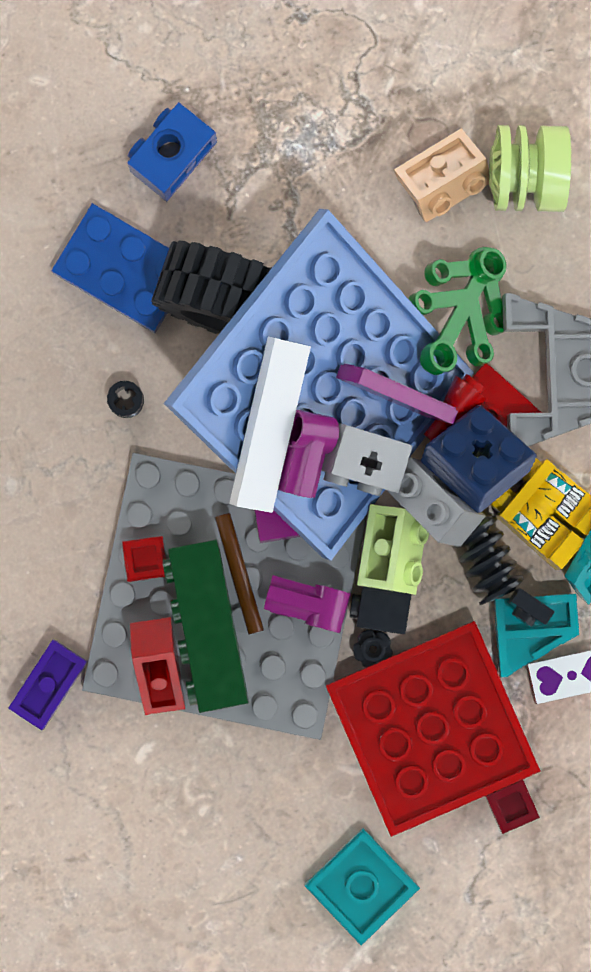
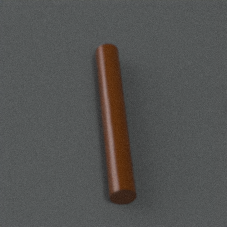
(239, 573)

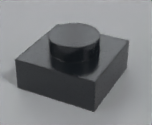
(529, 608)

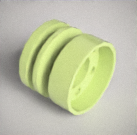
(531, 168)

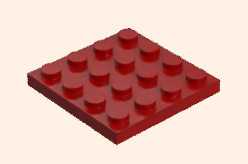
(432, 728)

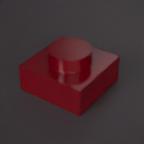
(512, 806)

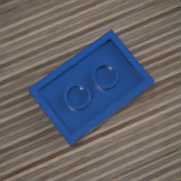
(115, 266)

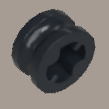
(138, 399)

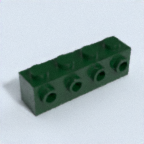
(207, 626)

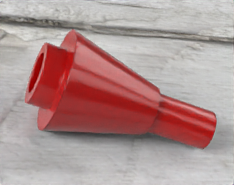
(462, 395)

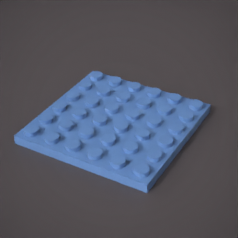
(350, 313)

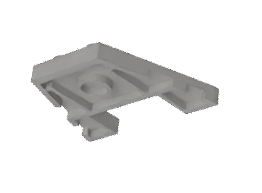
(567, 368)

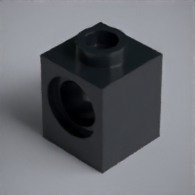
(381, 610)

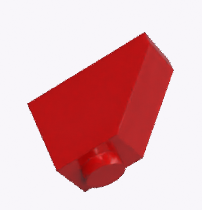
(157, 665)

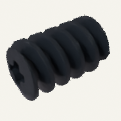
(489, 562)

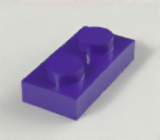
(48, 684)

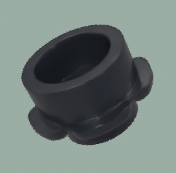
(367, 639)

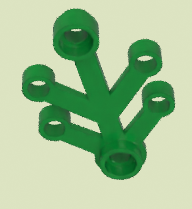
(485, 270)

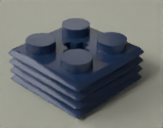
(500, 460)

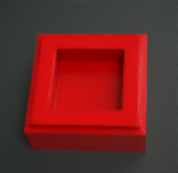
(144, 558)

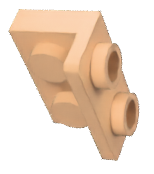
(444, 175)

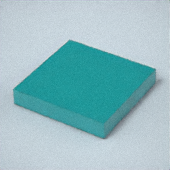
(362, 886)

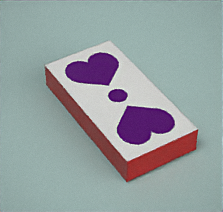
(560, 677)

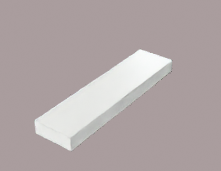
(269, 425)

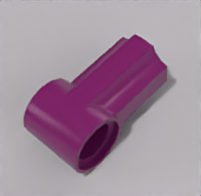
(309, 441)
(315, 605)

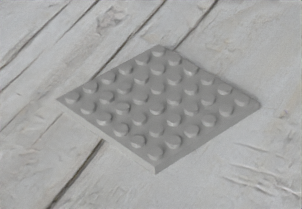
(282, 664)

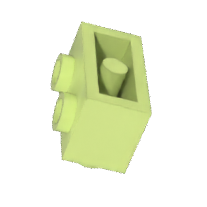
(392, 550)

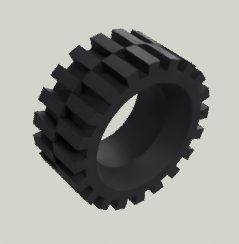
(205, 284)

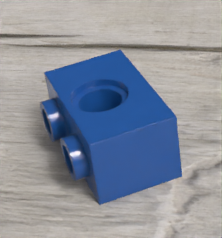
(168, 174)

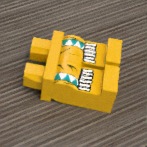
(530, 512)

